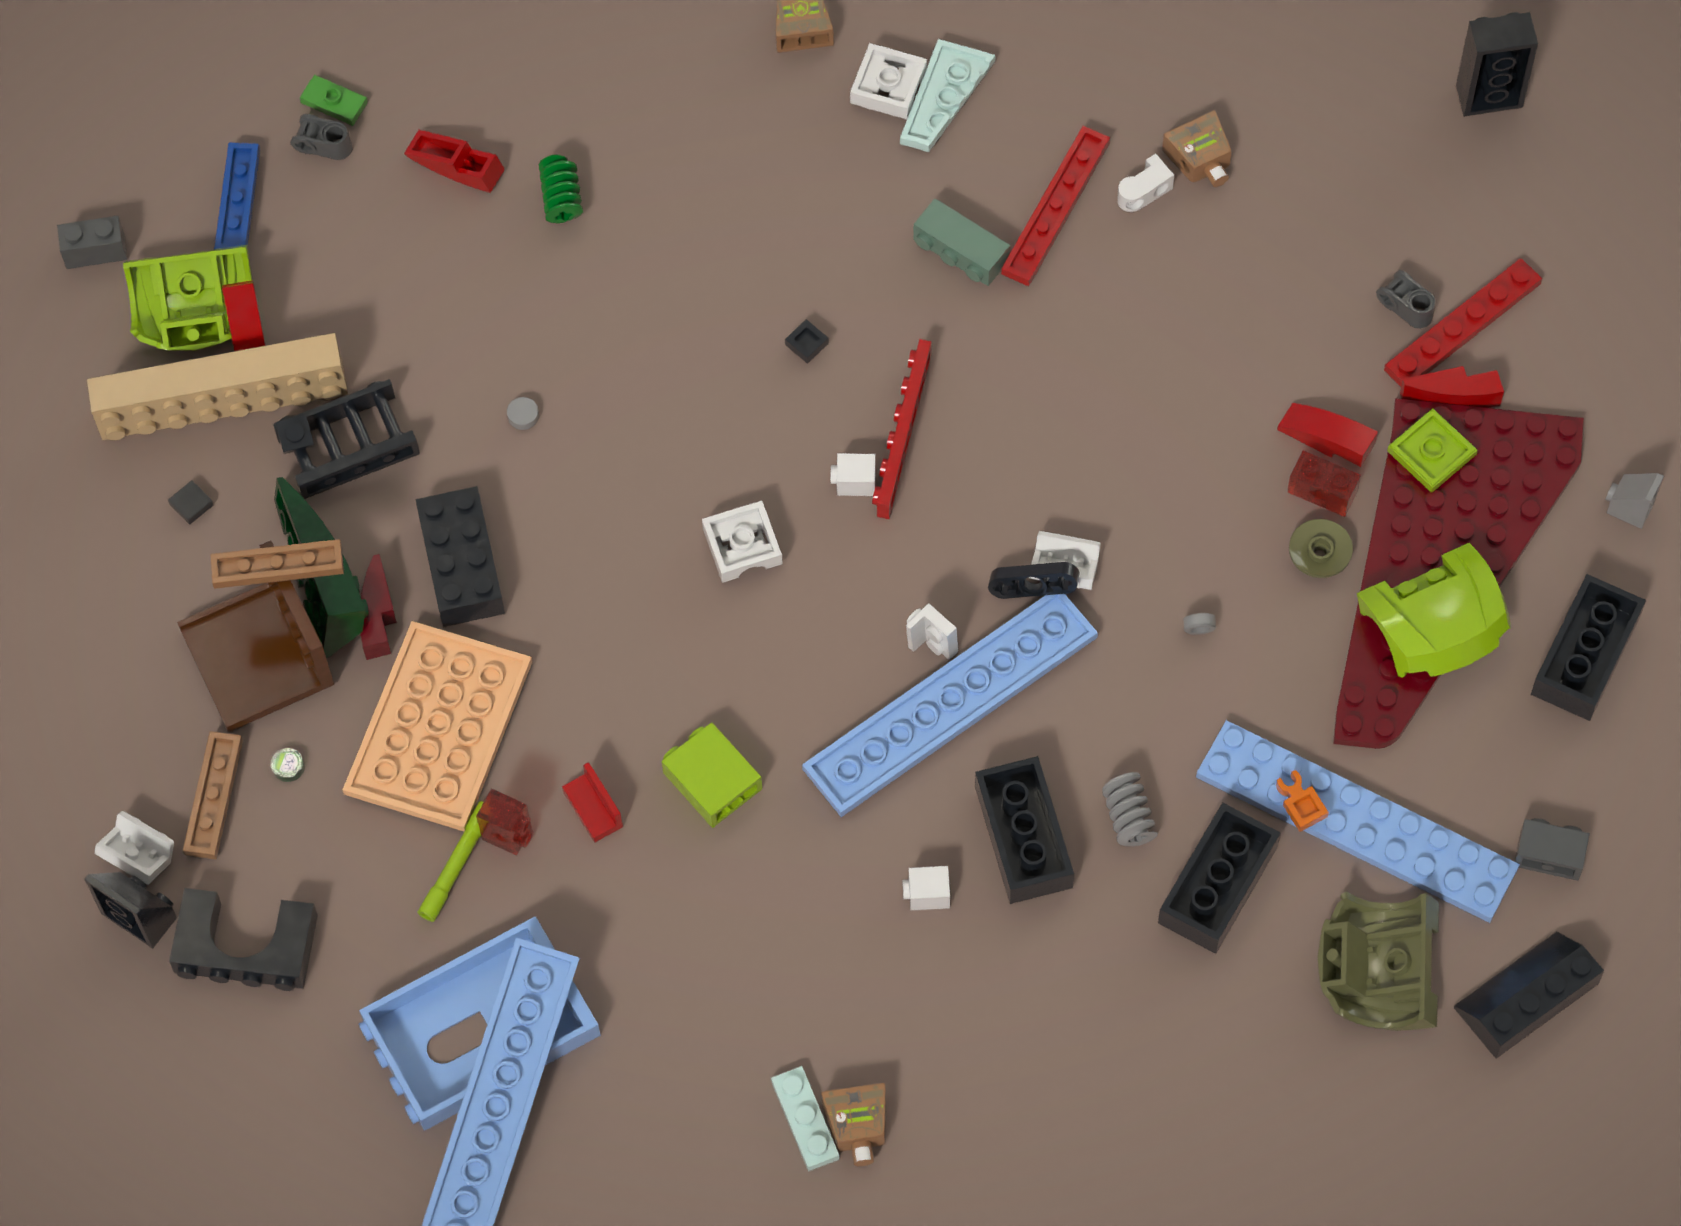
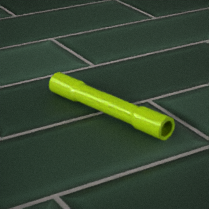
(439, 892)

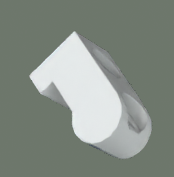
(1146, 186)

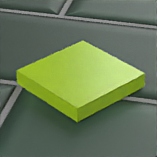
(1432, 450)

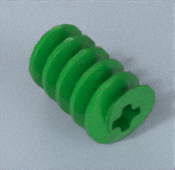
(560, 189)

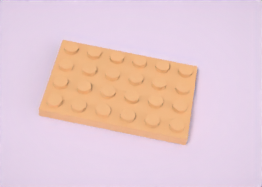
(437, 726)

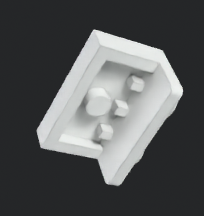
(1062, 548)
(136, 848)

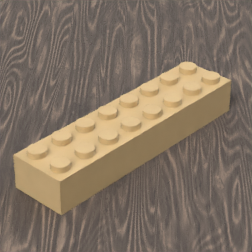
(217, 387)

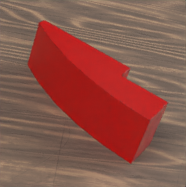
(455, 160)
(1455, 387)
(1329, 432)

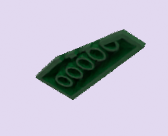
(331, 600)

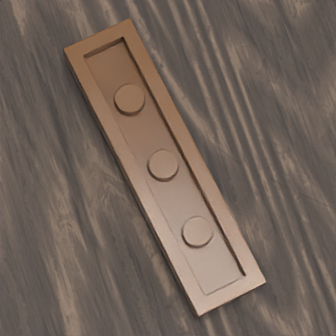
(277, 563)
(212, 795)

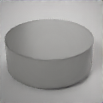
(522, 413)
(1199, 623)

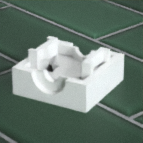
(880, 72)
(739, 528)

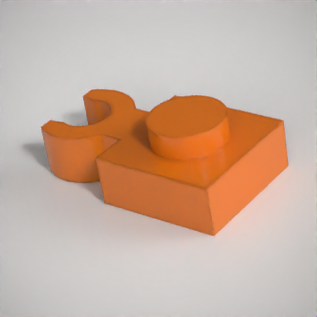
(1302, 805)

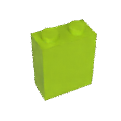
(711, 774)

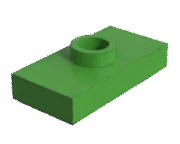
(333, 100)

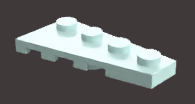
(946, 86)

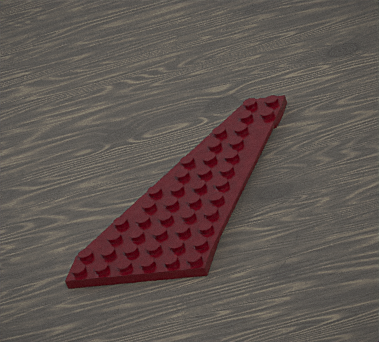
(1488, 502)

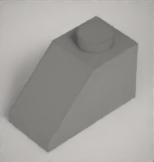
(1634, 497)

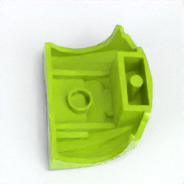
(181, 299)
(1440, 616)

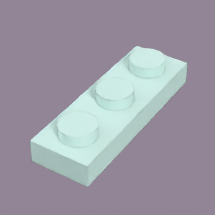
(805, 1118)

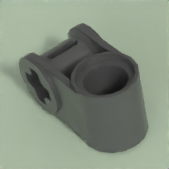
(317, 138)
(1405, 295)

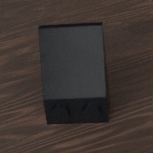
(132, 906)

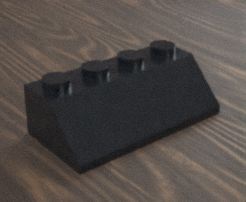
(1529, 992)

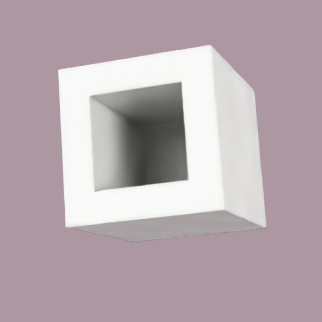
(854, 474)
(927, 888)

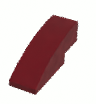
(380, 610)

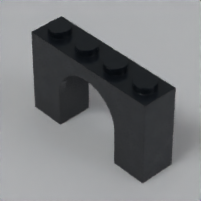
(279, 964)

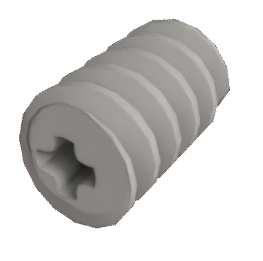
(1126, 810)

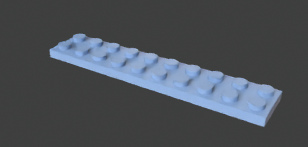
(949, 702)
(1362, 822)
(502, 1087)

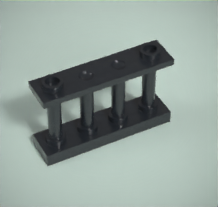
(370, 456)

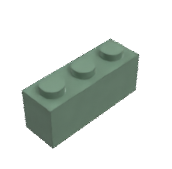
(960, 242)

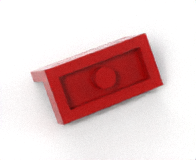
(593, 804)

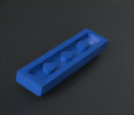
(237, 195)

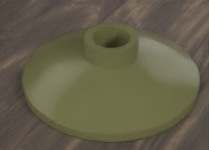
(1324, 536)

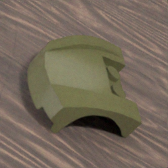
(1380, 962)

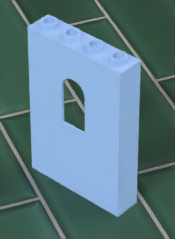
(433, 1003)

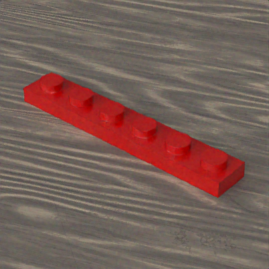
(1055, 206)
(1464, 322)
(905, 418)

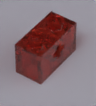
(1324, 483)
(504, 822)

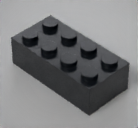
(1496, 63)
(460, 556)
(1588, 647)
(1024, 830)
(1219, 878)

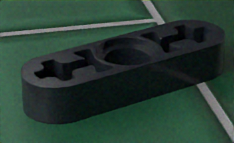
(1054, 578)

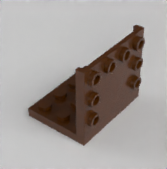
(257, 652)

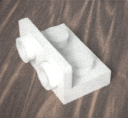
(933, 627)

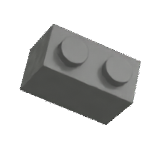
(92, 242)
(1552, 849)

